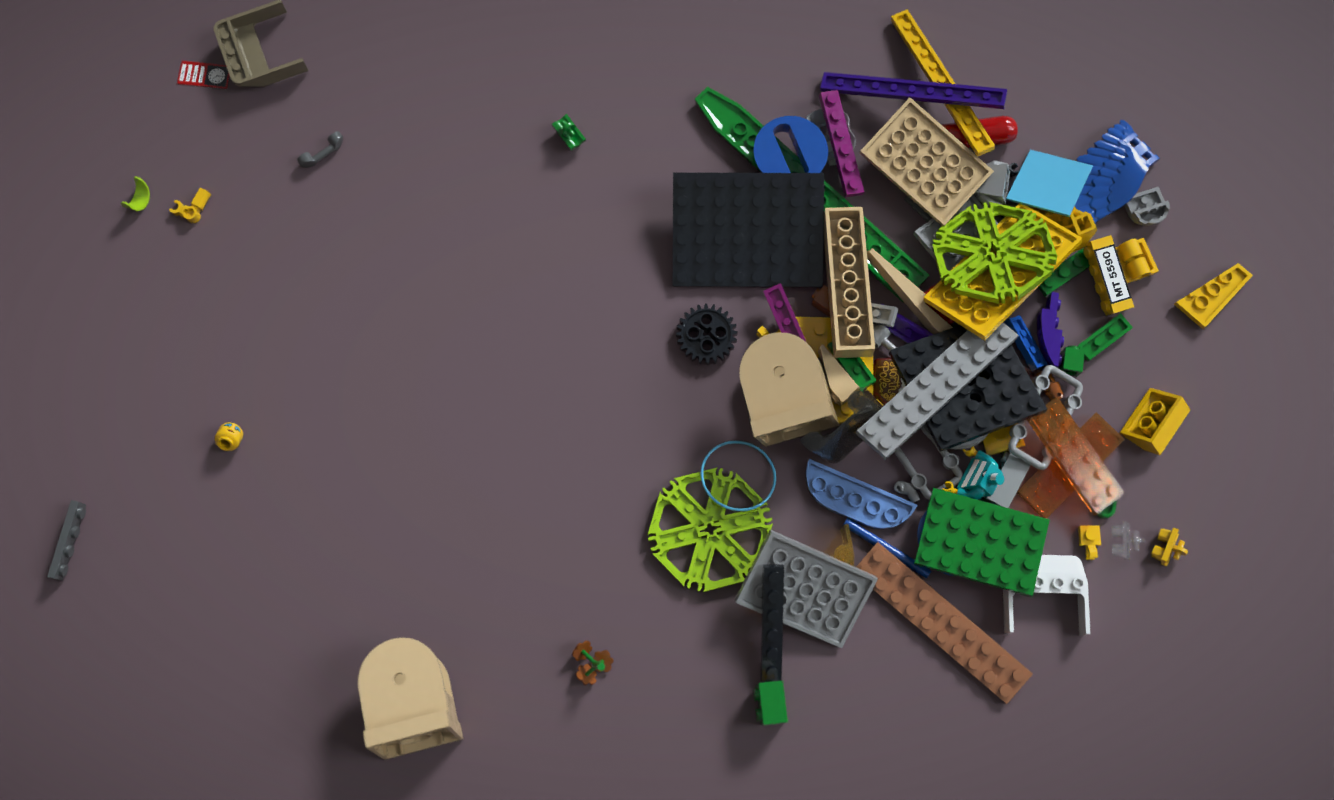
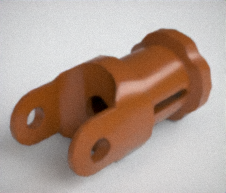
(1053, 389)

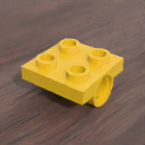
(1136, 260)

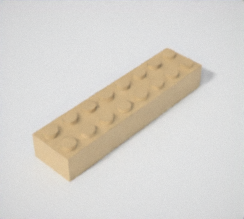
(848, 283)

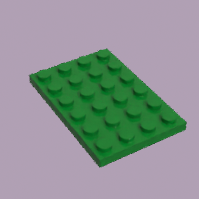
(982, 542)

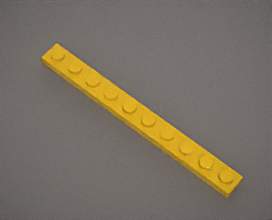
(936, 72)

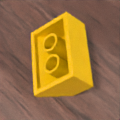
(1155, 420)

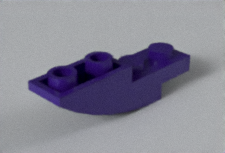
(1049, 337)

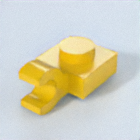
(1090, 538)

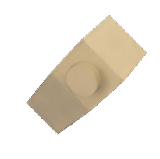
(837, 379)

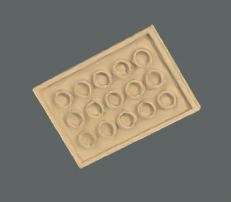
(926, 162)

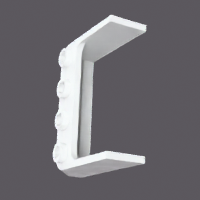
(1056, 575)

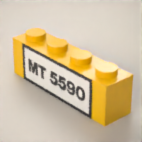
(1108, 275)

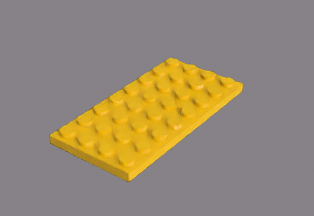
(983, 316)

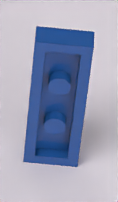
(1026, 344)

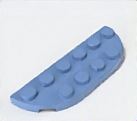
(856, 498)

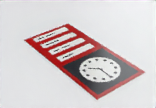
(203, 74)

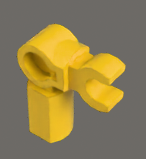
(192, 212)

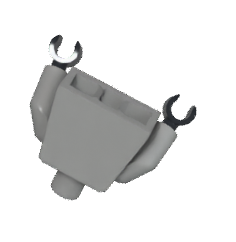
(996, 185)

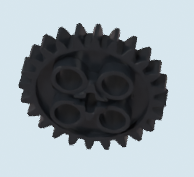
(718, 322)

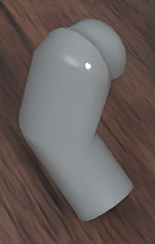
(907, 489)

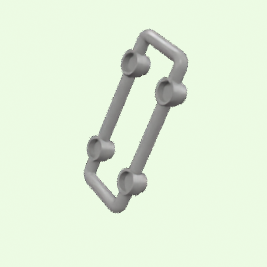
(1071, 403)
(919, 481)

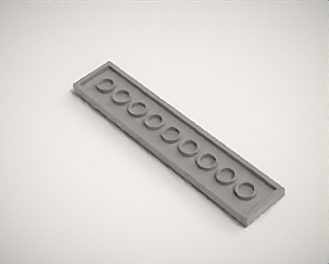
(933, 389)

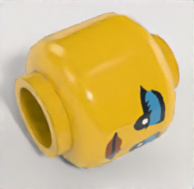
(228, 436)

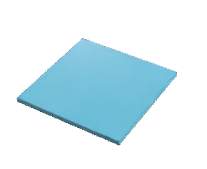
(1049, 183)

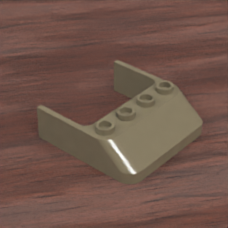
(243, 50)

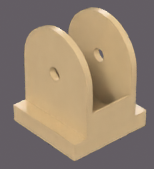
(785, 389)
(406, 699)

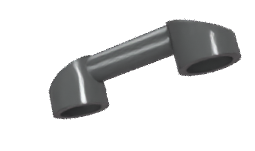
(307, 160)

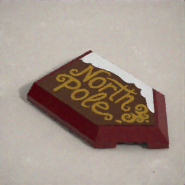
(887, 380)

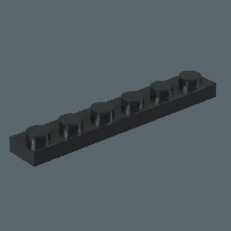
(772, 623)

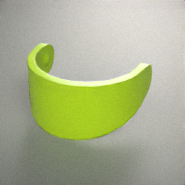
(141, 196)

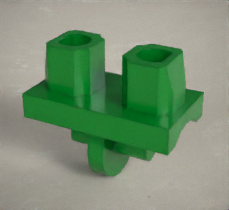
(568, 132)

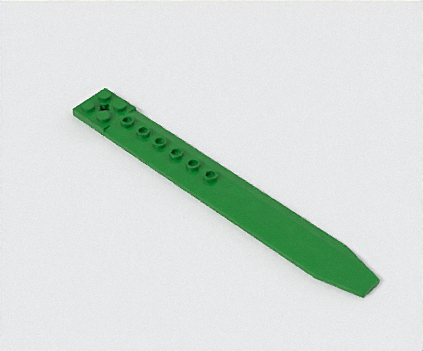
(740, 131)

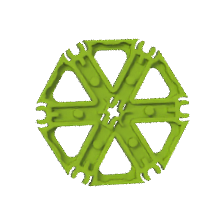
(1004, 244)
(698, 516)

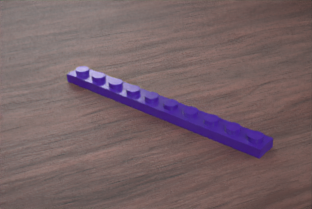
(916, 90)

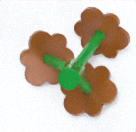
(601, 662)

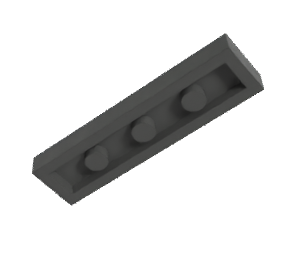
(66, 541)

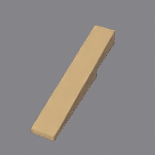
(909, 293)

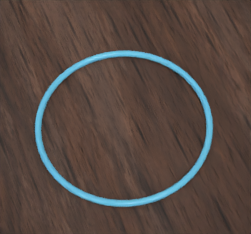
(731, 508)

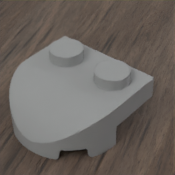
(1148, 207)

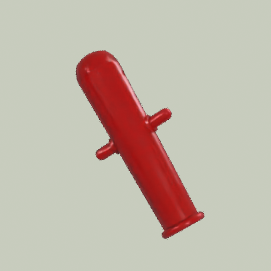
(1000, 129)

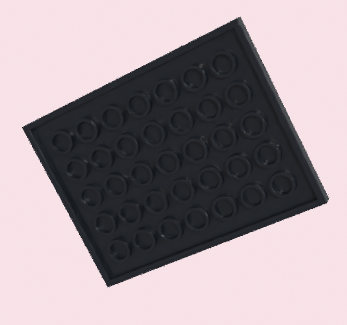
(748, 229)

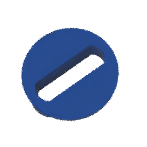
(807, 141)

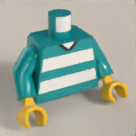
(979, 477)

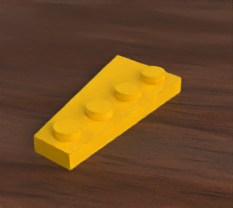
(1211, 298)

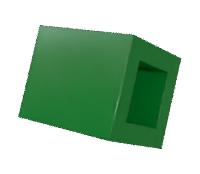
(1072, 360)

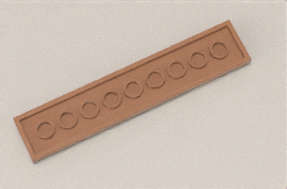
(945, 624)

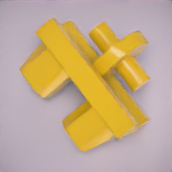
(1170, 538)

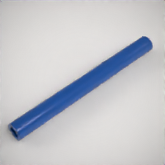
(873, 539)

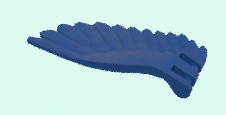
(1115, 171)

